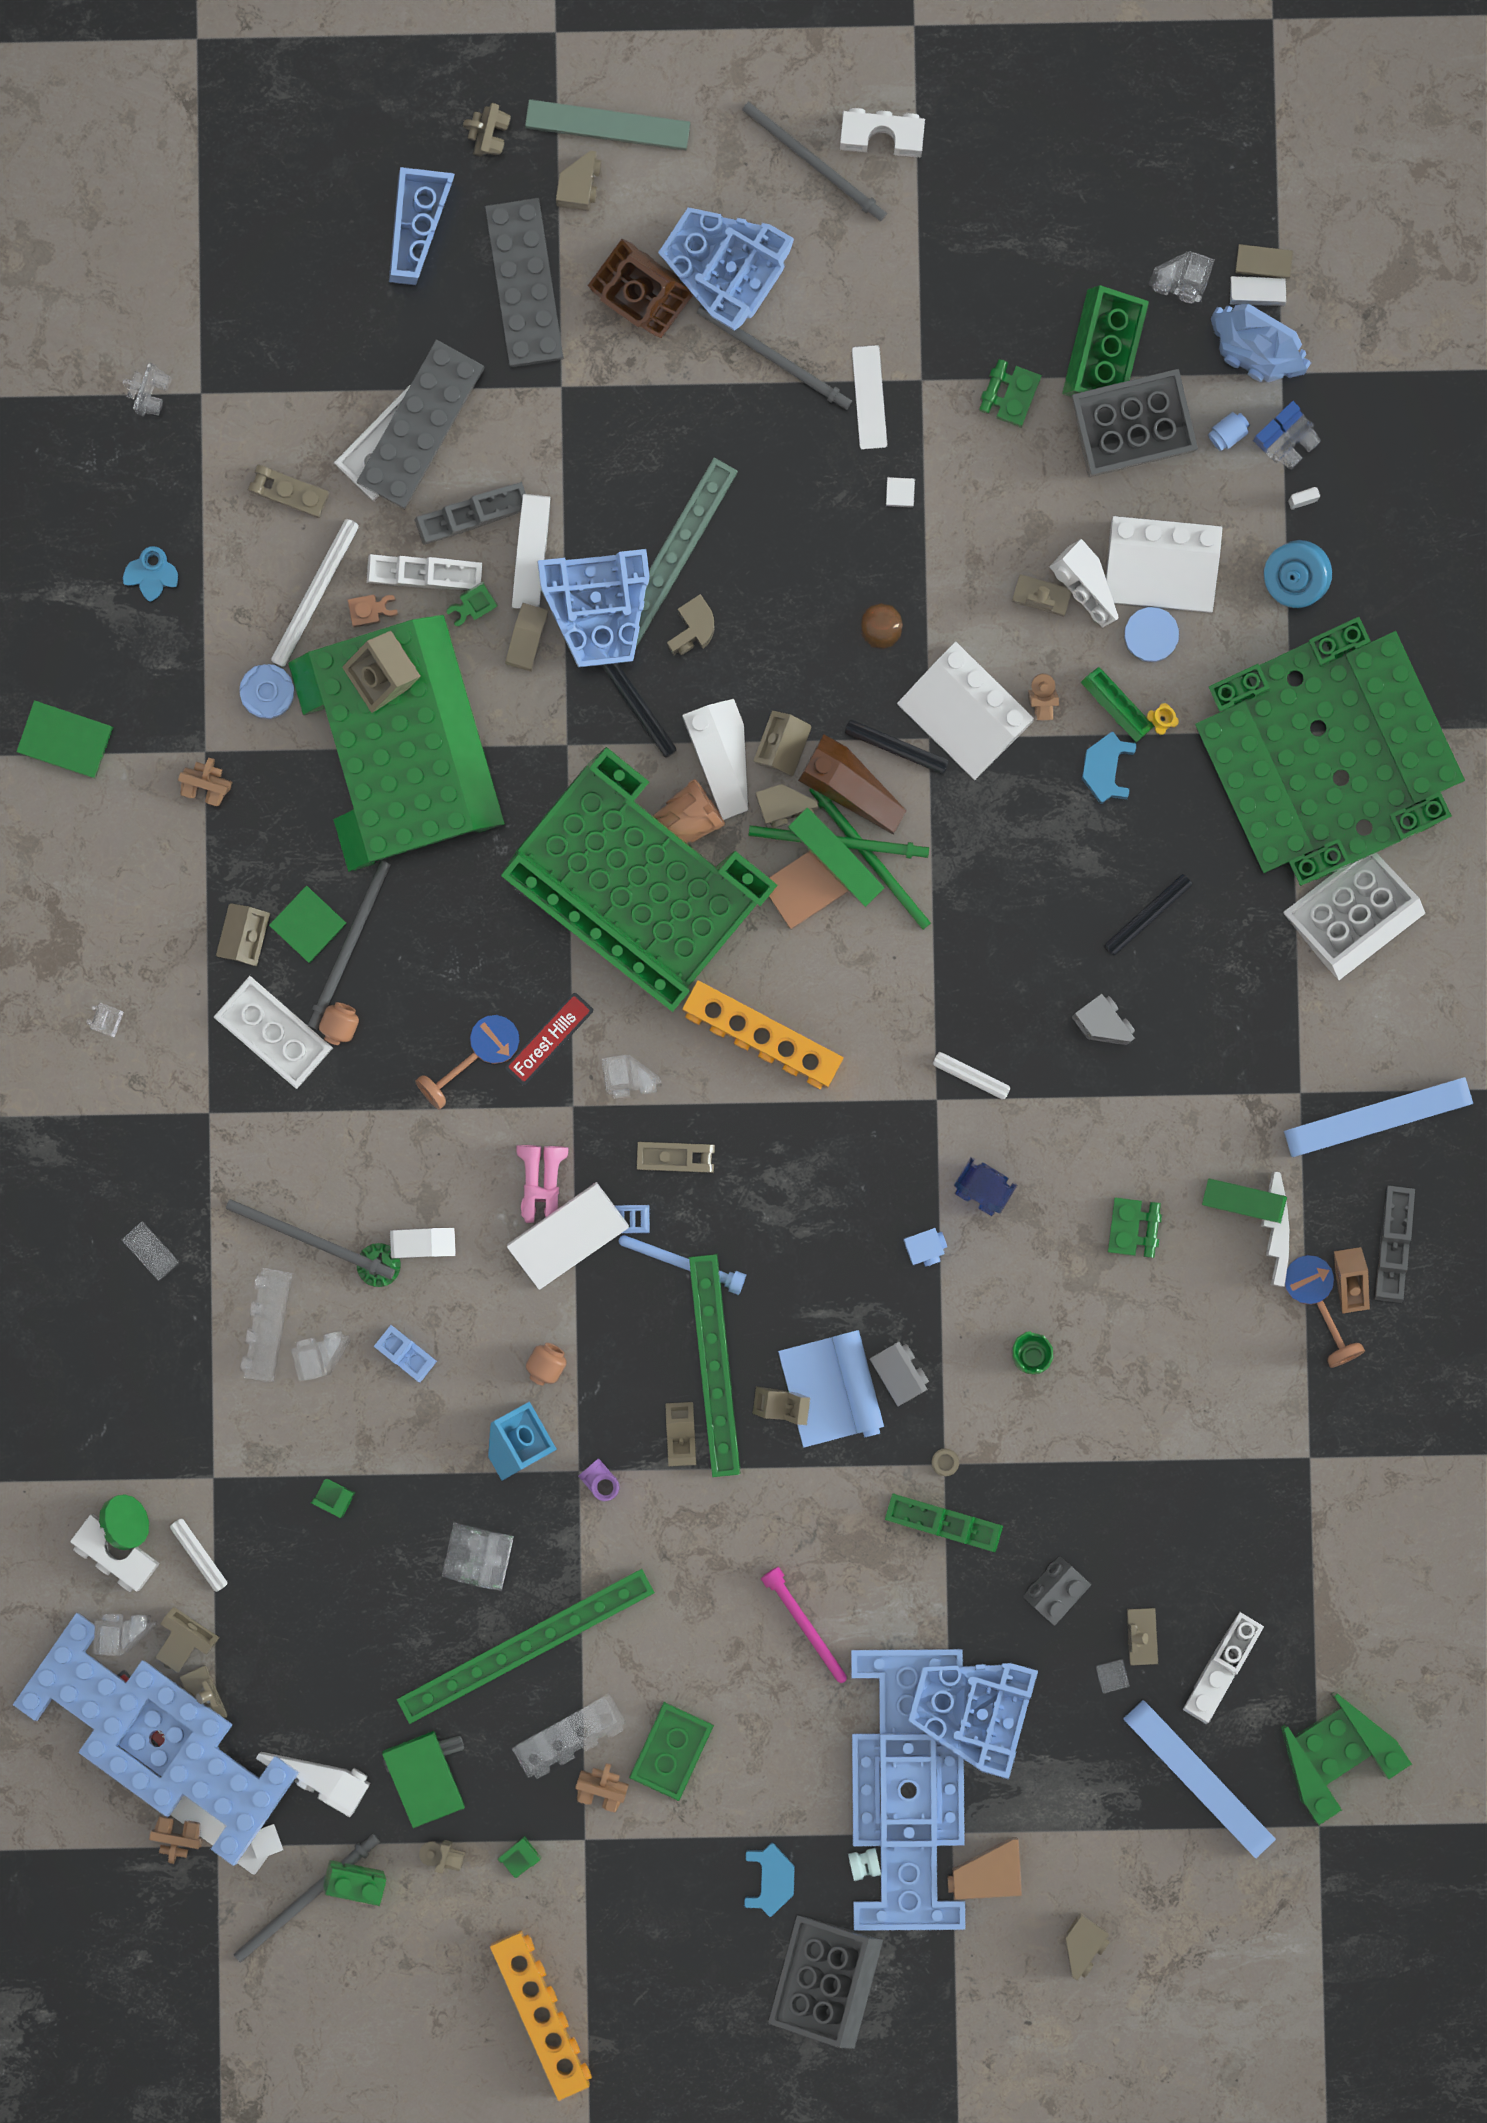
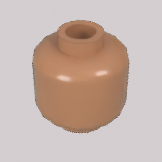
(338, 1023)
(546, 1364)

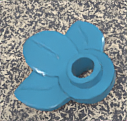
(151, 577)

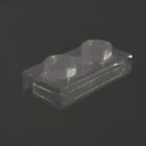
(150, 1251)

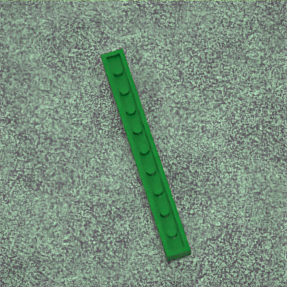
(525, 1646)

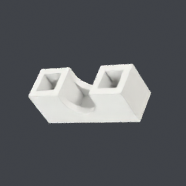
(860, 126)
(131, 1571)

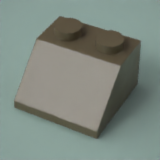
(381, 671)

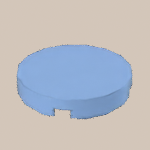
(1151, 634)
(267, 691)

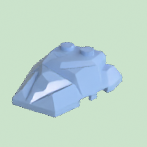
(726, 262)
(1258, 343)
(597, 604)
(975, 1711)

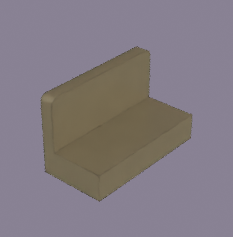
(782, 742)
(243, 934)

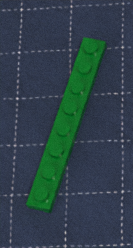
(714, 1365)

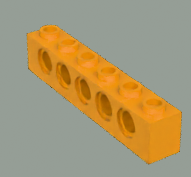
(703, 995)
(563, 2083)

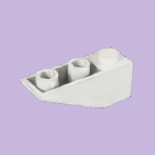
(1085, 578)

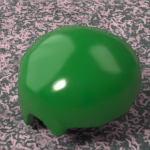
(1032, 1353)

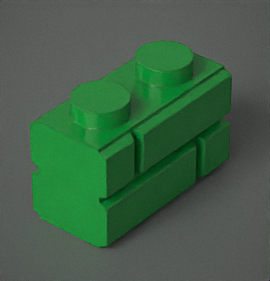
(354, 1883)

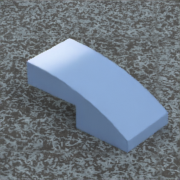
(405, 1353)

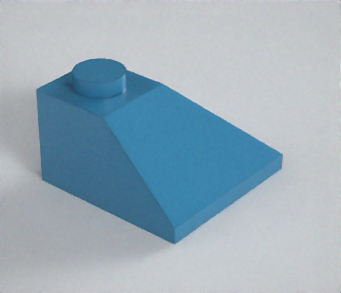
(518, 1441)

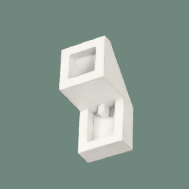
(422, 1243)

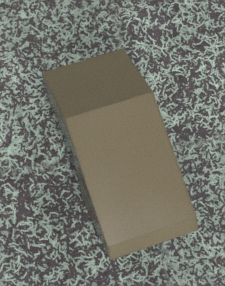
(526, 637)
(781, 1405)
(680, 1434)

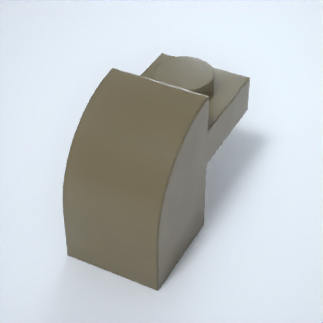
(700, 626)

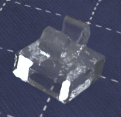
(105, 1019)

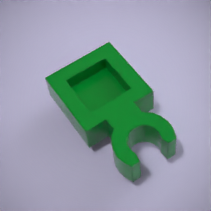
(475, 602)

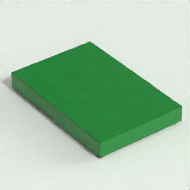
(64, 739)
(671, 1751)
(423, 1779)

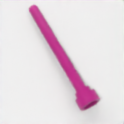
(775, 1580)

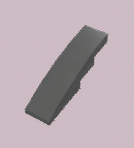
(471, 513)
(1394, 1244)

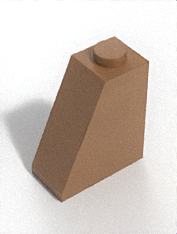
(989, 1873)

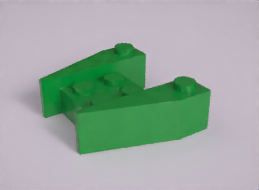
(1332, 1749)

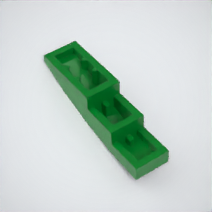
(836, 857)
(943, 1522)

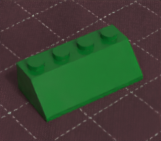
(1105, 340)

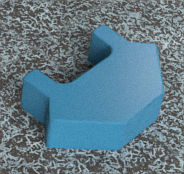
(1101, 767)
(776, 1882)

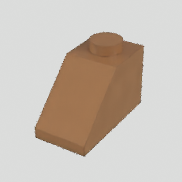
(1352, 1280)

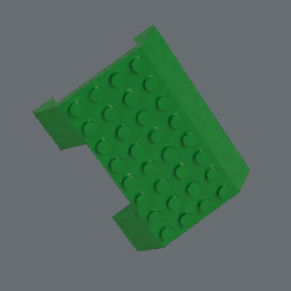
(411, 763)
(633, 882)

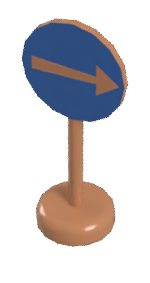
(492, 1040)
(1310, 1282)

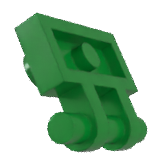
(1018, 394)
(1125, 1227)

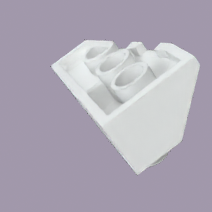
(720, 747)
(335, 1785)

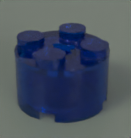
(984, 1186)

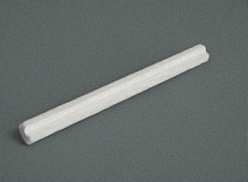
(314, 592)

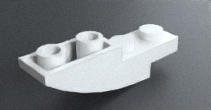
(1222, 1667)

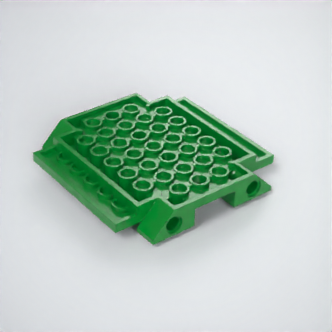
(1375, 732)

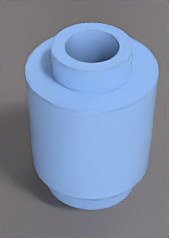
(1229, 431)

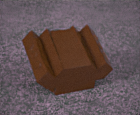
(640, 289)

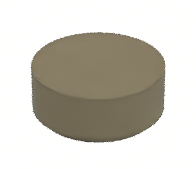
(945, 1462)

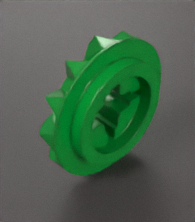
(373, 1252)

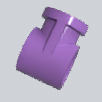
(594, 1474)

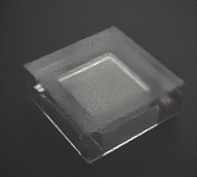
(1112, 1676)

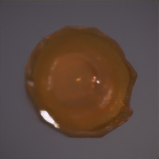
(881, 625)

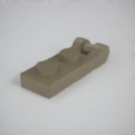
(289, 491)
(674, 1157)

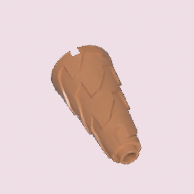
(690, 813)

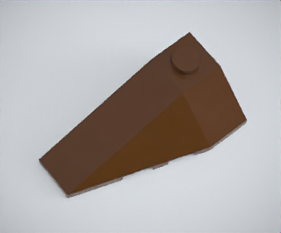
(844, 779)

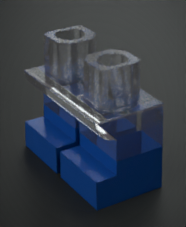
(1285, 433)

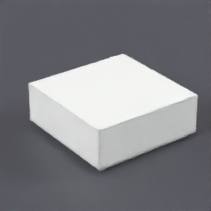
(900, 492)
(1304, 497)
(266, 1842)

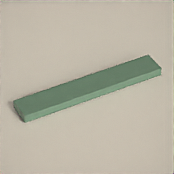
(607, 125)

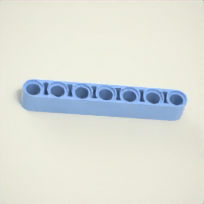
(1378, 1117)
(1199, 1779)

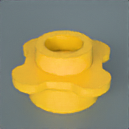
(1163, 711)

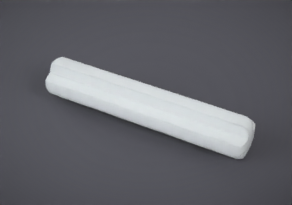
(971, 1075)
(198, 1555)

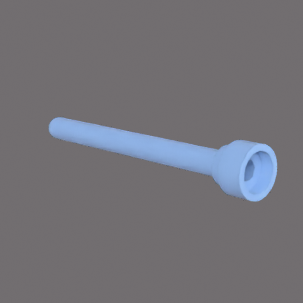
(732, 1281)

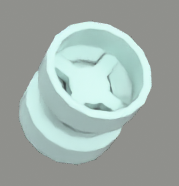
(858, 1863)

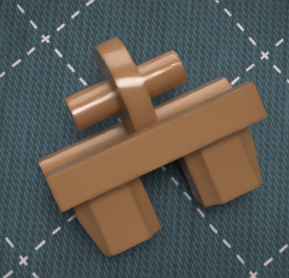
(1043, 696)
(194, 779)
(601, 1784)
(164, 1834)

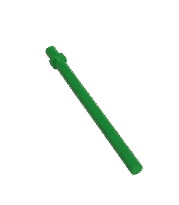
(851, 843)
(873, 860)

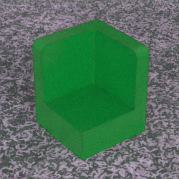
(333, 1498)
(519, 1857)

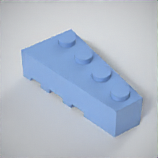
(417, 213)

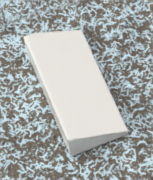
(1258, 291)

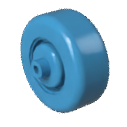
(1297, 574)

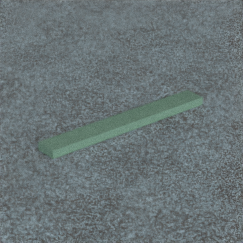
(684, 538)

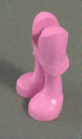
(532, 1192)

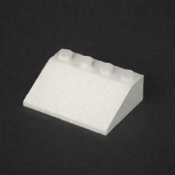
(1163, 564)
(965, 711)
(1354, 913)

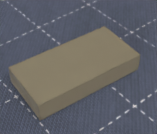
(1264, 261)

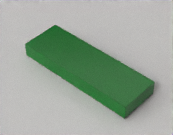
(1244, 1200)

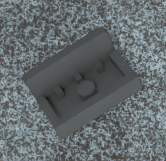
(1056, 1590)

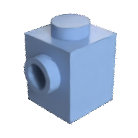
(925, 1247)

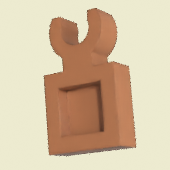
(366, 610)

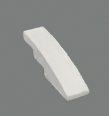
(530, 549)
(423, 572)
(1279, 1237)

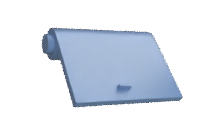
(838, 1385)

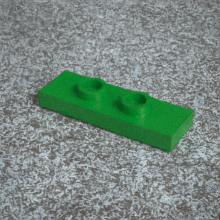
(1117, 704)

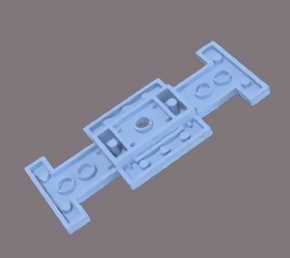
(128, 1717)
(907, 1826)

